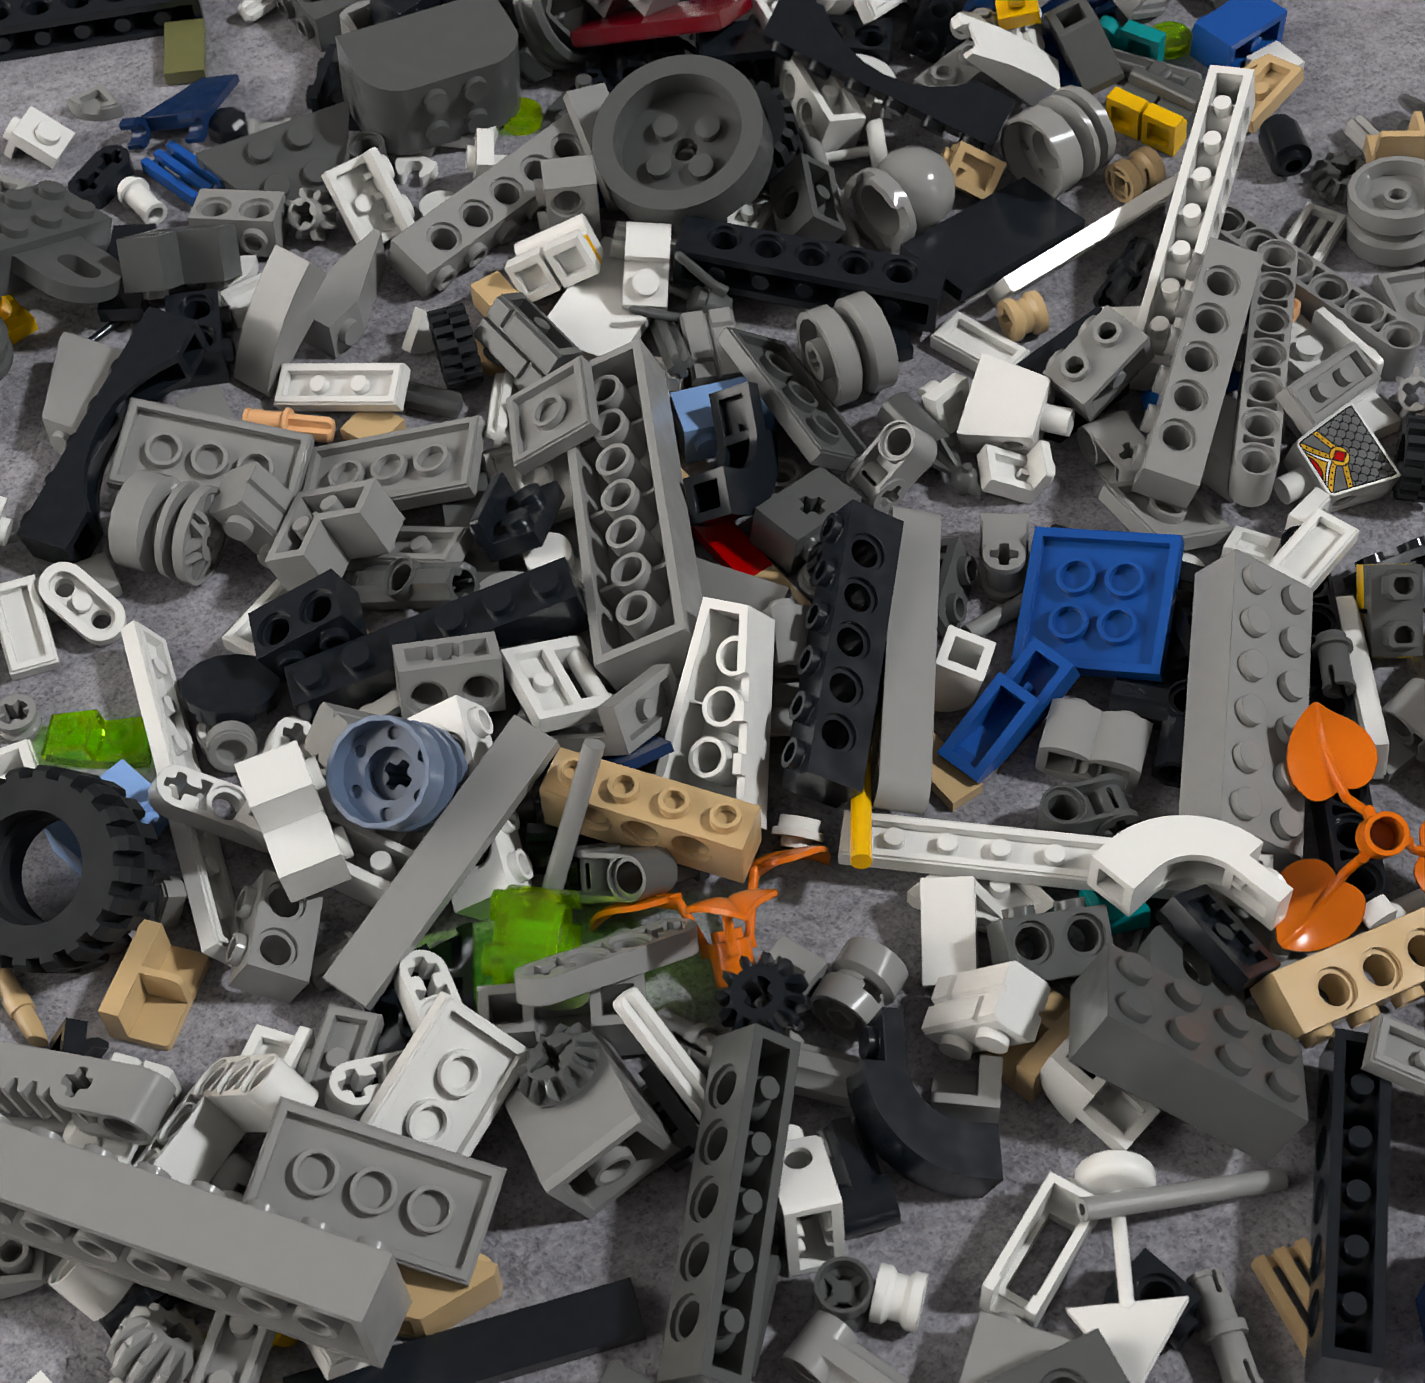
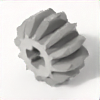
(155, 1346)

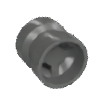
(844, 1282)

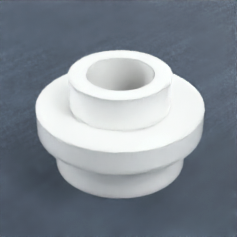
(797, 831)

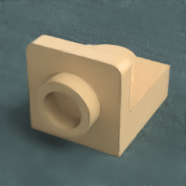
(974, 169)

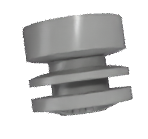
(1059, 140)
(166, 527)

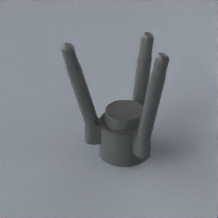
(700, 298)

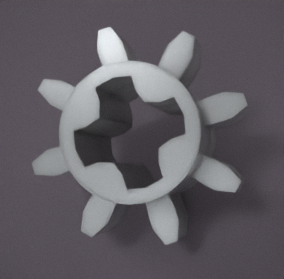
(312, 214)
(1406, 393)

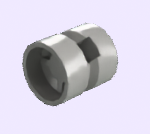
(861, 983)

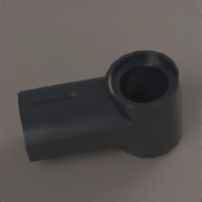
(864, 1190)

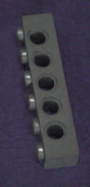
(730, 1209)

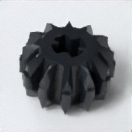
(763, 980)

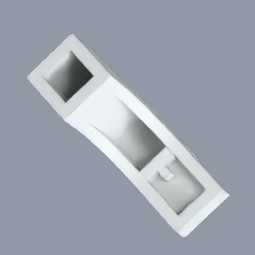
(1188, 852)

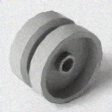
(1387, 211)
(848, 347)

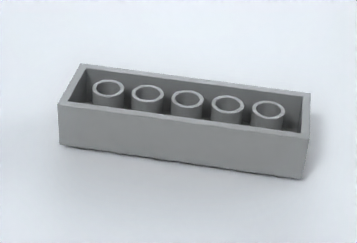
(1244, 700)

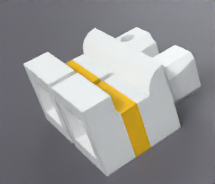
(555, 258)

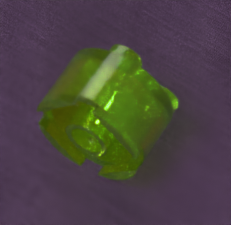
(529, 927)

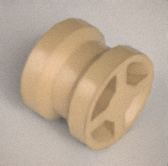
(1023, 316)

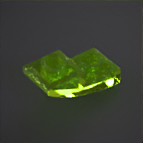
(96, 743)

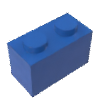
(1236, 31)

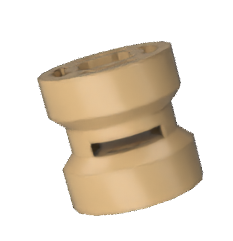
(1131, 176)

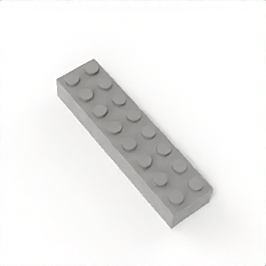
(634, 522)
(201, 1244)

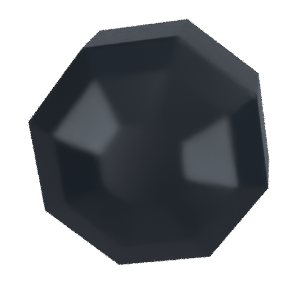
(227, 125)

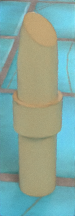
(21, 1009)

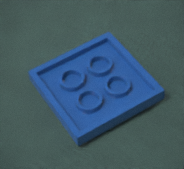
(1102, 599)

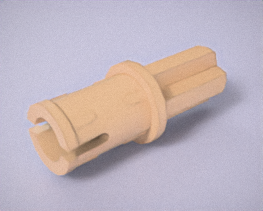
(320, 427)

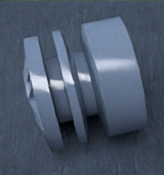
(371, 770)

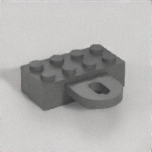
(52, 237)
(1187, 1045)

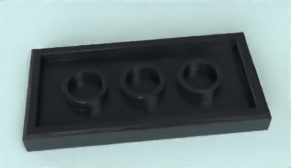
(995, 237)

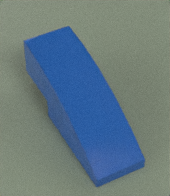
(1009, 711)

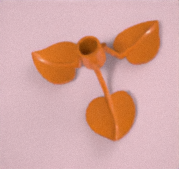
(1323, 759)
(730, 942)

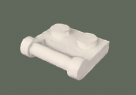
(545, 687)

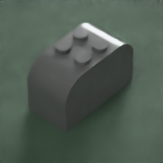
(432, 74)

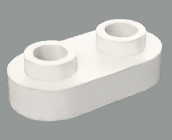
(83, 604)

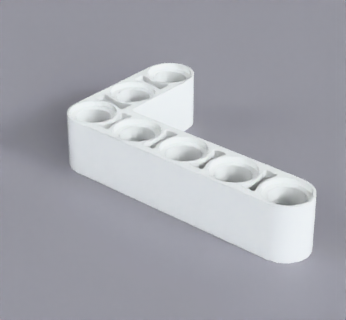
(193, 1143)

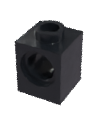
(1157, 1281)

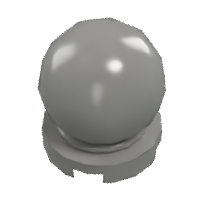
(901, 196)

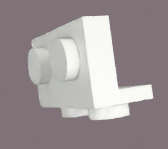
(369, 196)

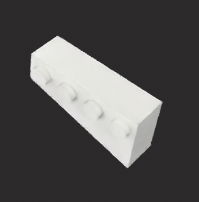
(724, 705)

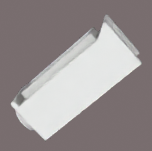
(1055, 1202)

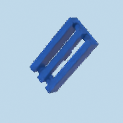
(183, 164)

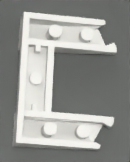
(1012, 56)

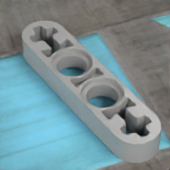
(605, 961)

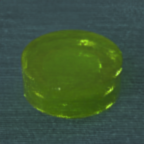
(1177, 39)
(527, 119)

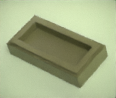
(185, 51)

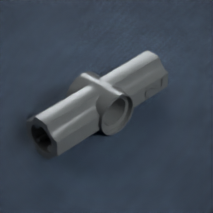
(414, 584)

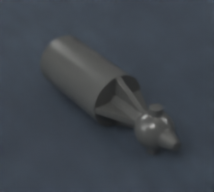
(903, 407)

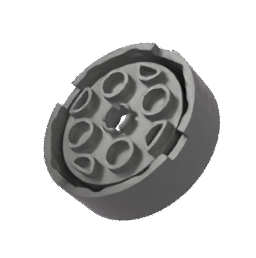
(664, 111)

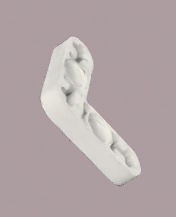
(193, 782)
(411, 994)

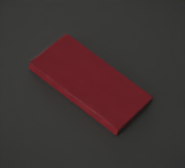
(679, 19)

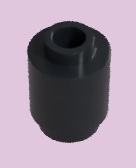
(1284, 145)

